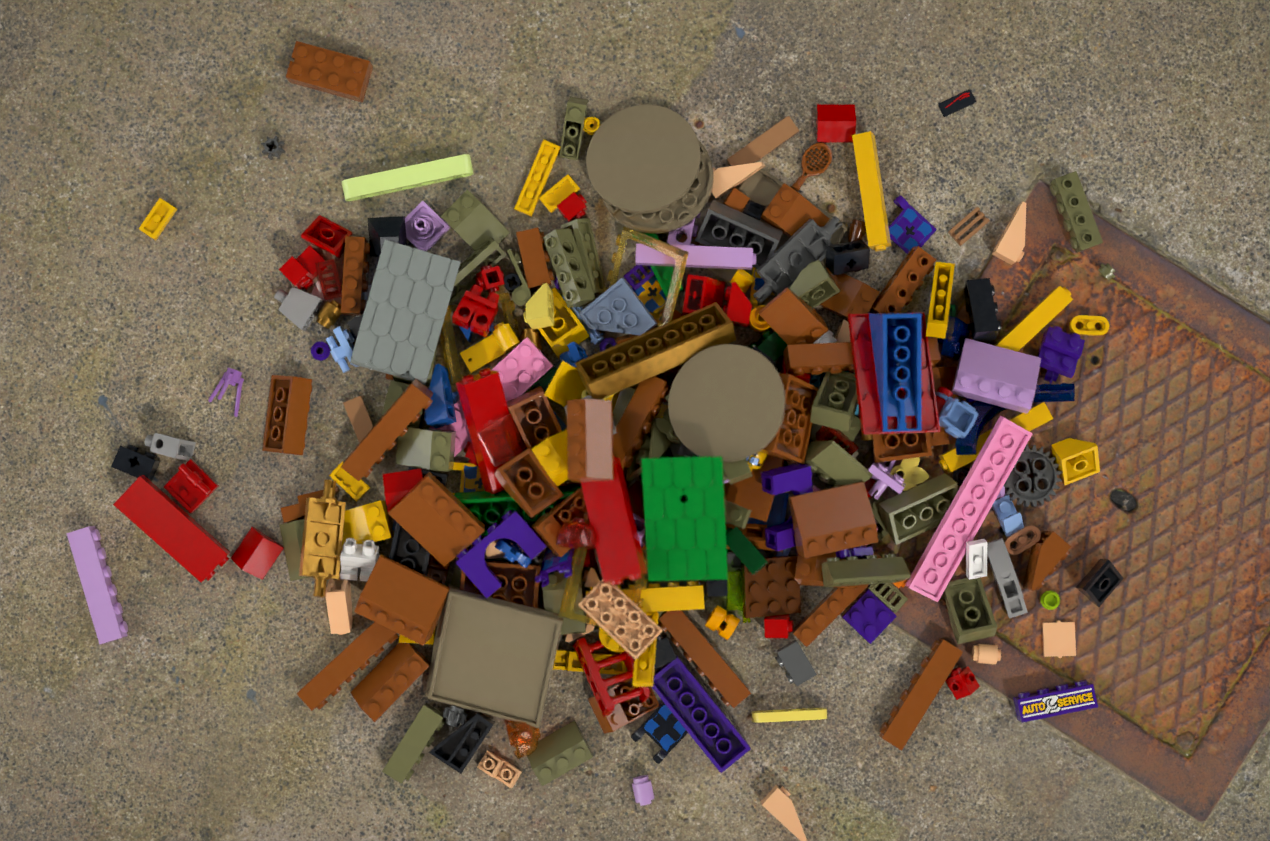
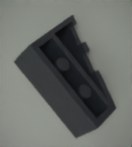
(982, 310)
(462, 744)

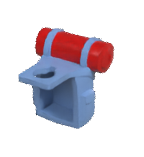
(954, 415)

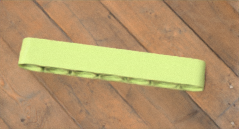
(407, 177)

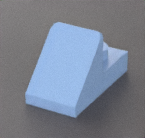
(1007, 515)

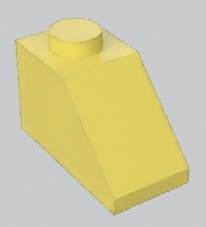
(540, 308)

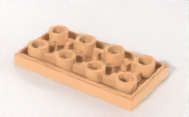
(620, 618)

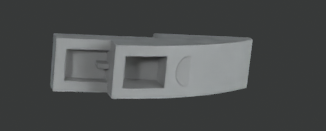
(1006, 578)

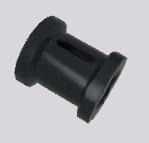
(510, 277)

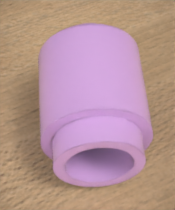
(643, 790)

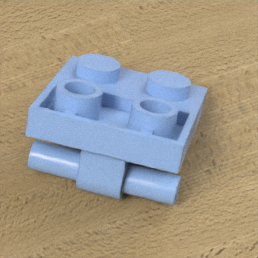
(345, 350)

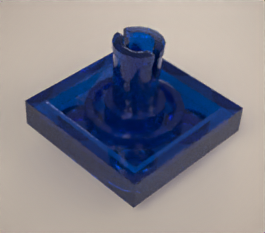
(955, 337)

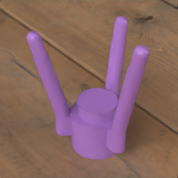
(229, 377)

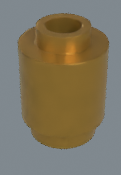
(329, 314)
(533, 335)

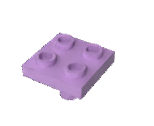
(424, 227)
(884, 480)

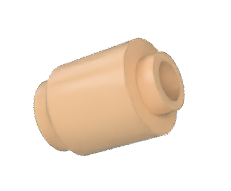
(986, 653)

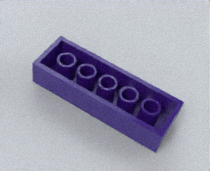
(699, 714)

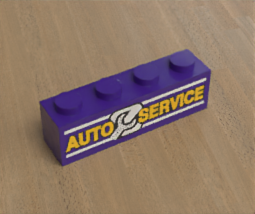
(1055, 702)

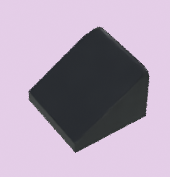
(754, 209)

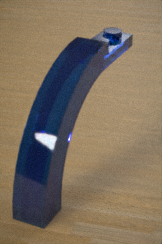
(986, 412)

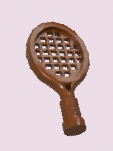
(799, 182)

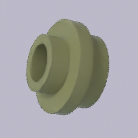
(1107, 271)

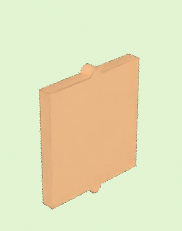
(1059, 639)

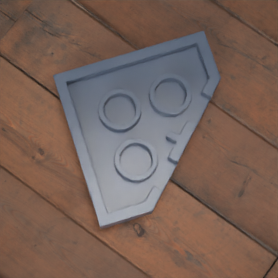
(618, 311)

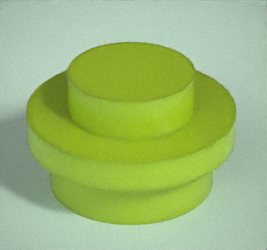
(1050, 600)

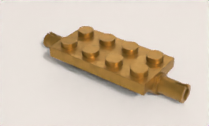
(322, 538)

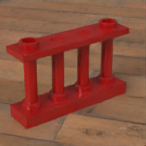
(599, 685)

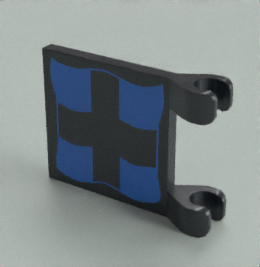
(663, 730)

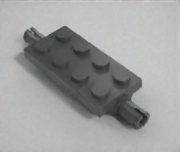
(794, 255)

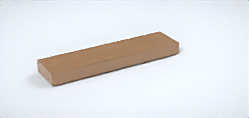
(765, 143)

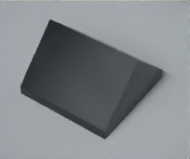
(1100, 582)

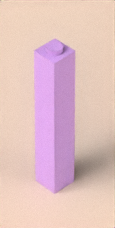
(700, 257)

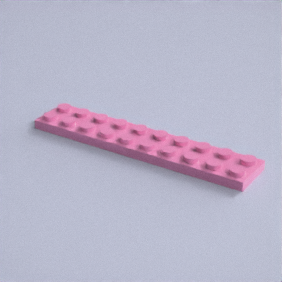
(968, 509)

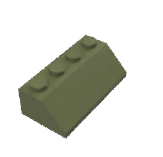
(918, 508)
(864, 571)

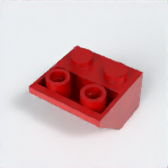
(702, 292)
(738, 306)

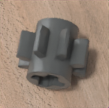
(274, 152)
(454, 715)

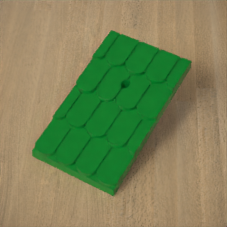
(686, 537)

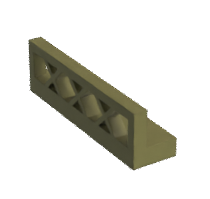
(587, 248)
(472, 262)

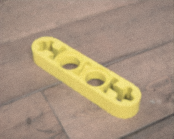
(789, 715)

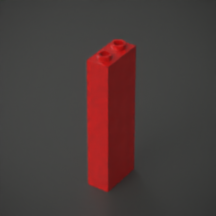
(483, 405)
(615, 528)
(172, 529)

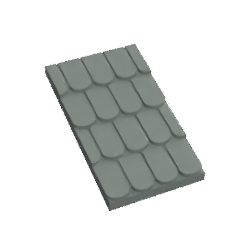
(405, 312)

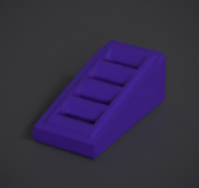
(642, 281)

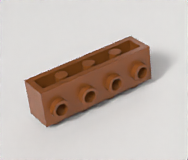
(354, 276)
(904, 282)

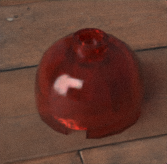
(576, 535)

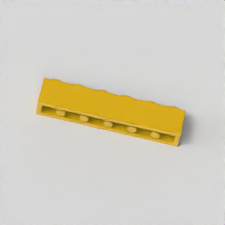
(668, 597)

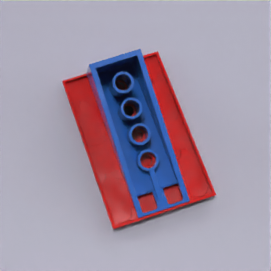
(893, 373)

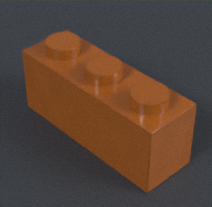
(534, 258)

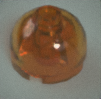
(523, 738)

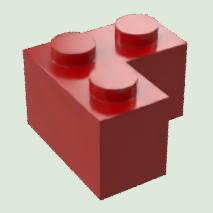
(302, 270)

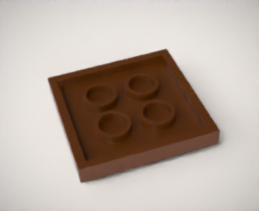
(772, 588)

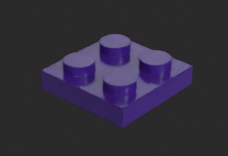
(869, 616)

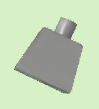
(298, 306)
(170, 446)

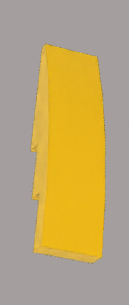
(569, 661)

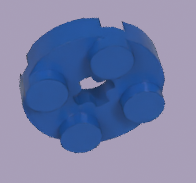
(513, 552)

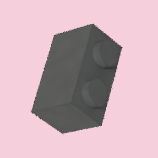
(795, 662)

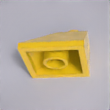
(1075, 459)

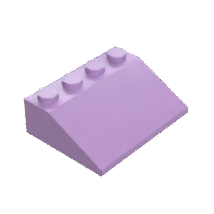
(996, 376)

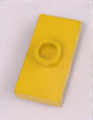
(558, 193)
(352, 486)

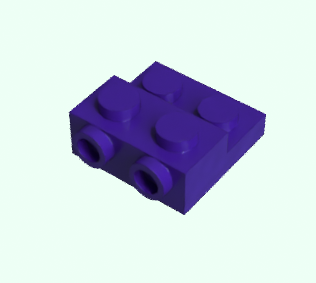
(1060, 351)

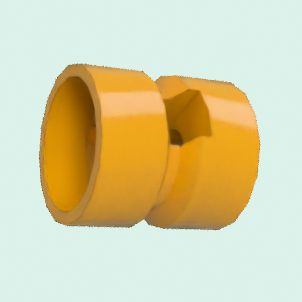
(756, 322)
(715, 619)

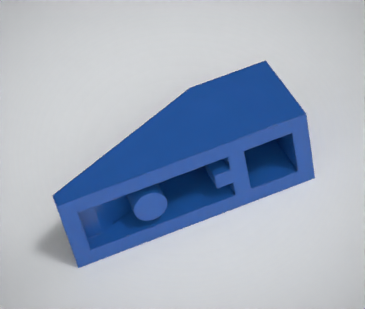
(441, 410)

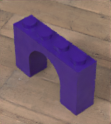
(780, 480)
(512, 527)

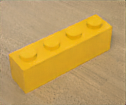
(940, 300)

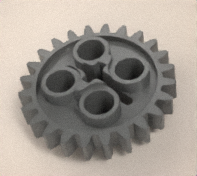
(1047, 475)

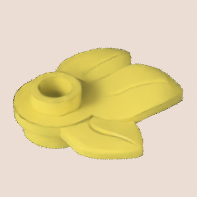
(911, 472)

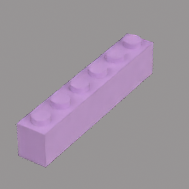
(97, 584)

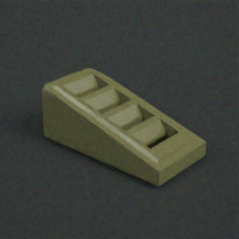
(871, 587)

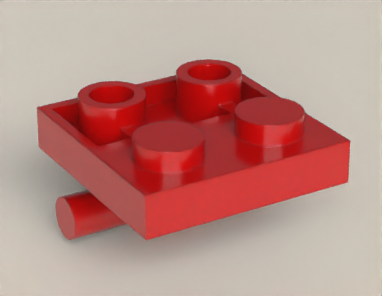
(191, 486)

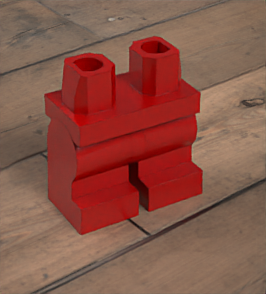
(476, 308)

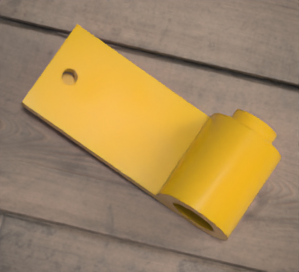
(494, 346)

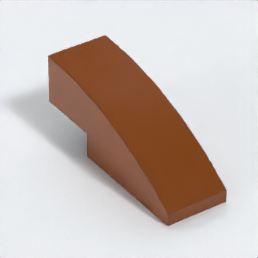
(297, 511)

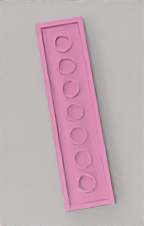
(517, 374)

